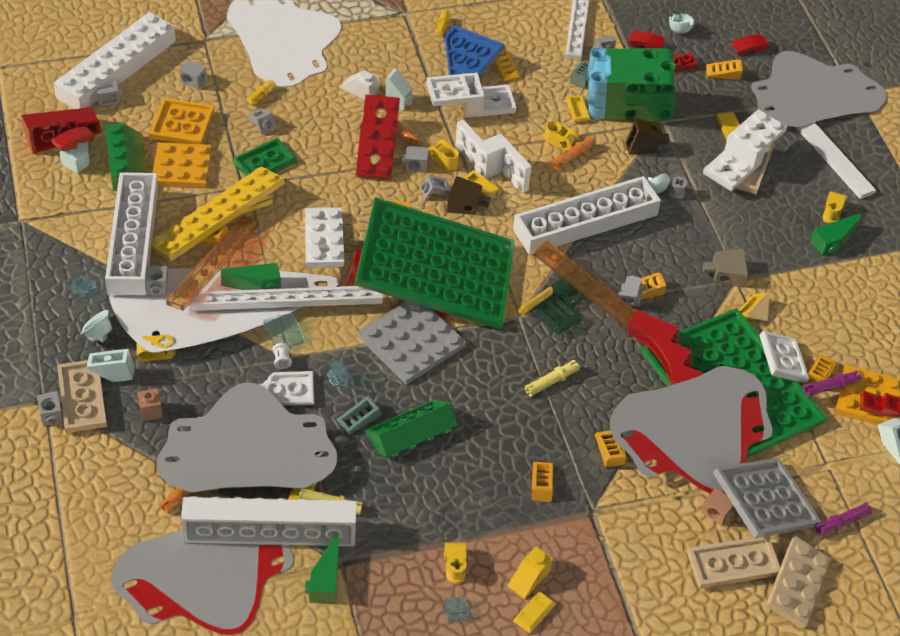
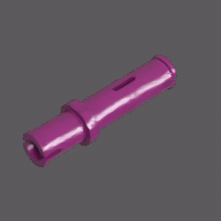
(839, 381)
(836, 522)

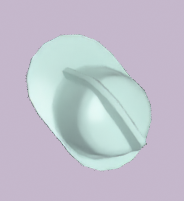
(97, 327)

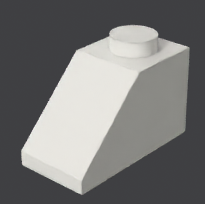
(362, 84)

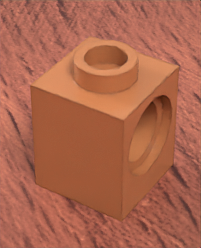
(150, 405)
(718, 507)

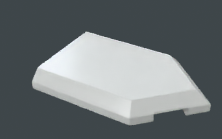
(291, 387)

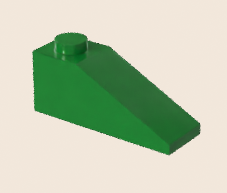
(833, 235)
(252, 277)
(324, 575)

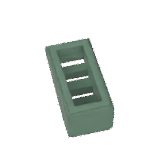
(580, 75)
(366, 403)

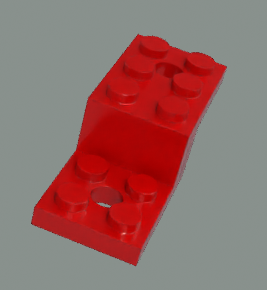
(378, 137)

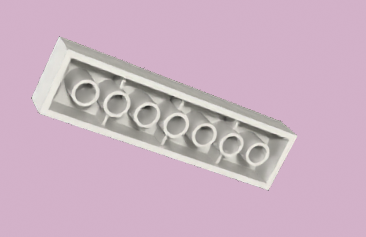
(115, 61)
(587, 214)
(132, 234)
(268, 521)

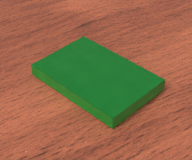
(270, 155)

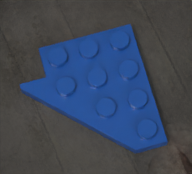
(470, 51)

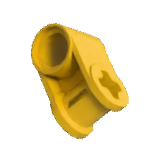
(559, 135)
(444, 155)
(834, 206)
(146, 356)
(455, 557)

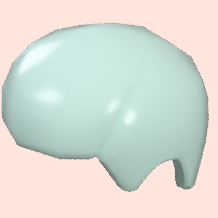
(681, 23)
(659, 183)

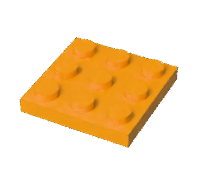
(181, 121)
(182, 164)
(849, 397)

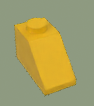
(530, 572)

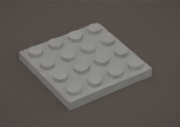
(411, 340)
(766, 497)

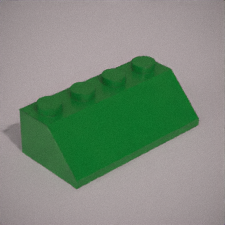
(124, 151)
(412, 428)

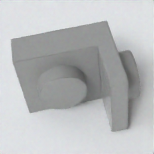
(605, 43)
(109, 95)
(264, 120)
(435, 185)

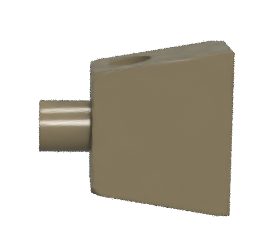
(728, 268)

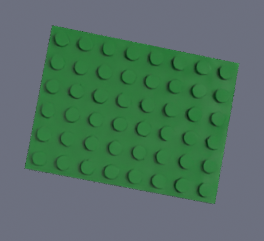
(436, 263)
(734, 343)

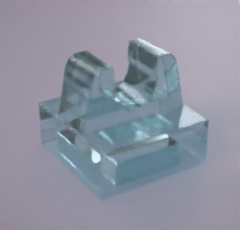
(338, 374)

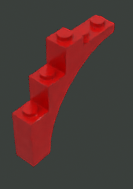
(663, 341)

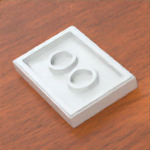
(784, 357)

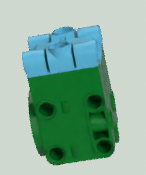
(631, 84)

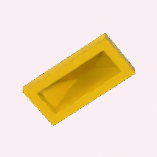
(756, 307)

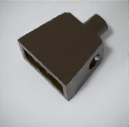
(645, 137)
(466, 197)

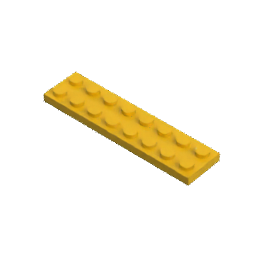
(216, 213)

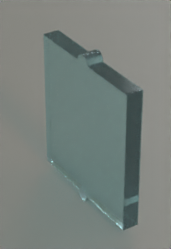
(284, 330)

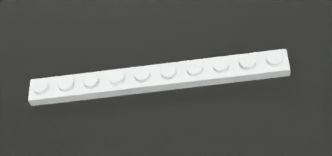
(284, 298)

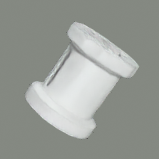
(282, 356)

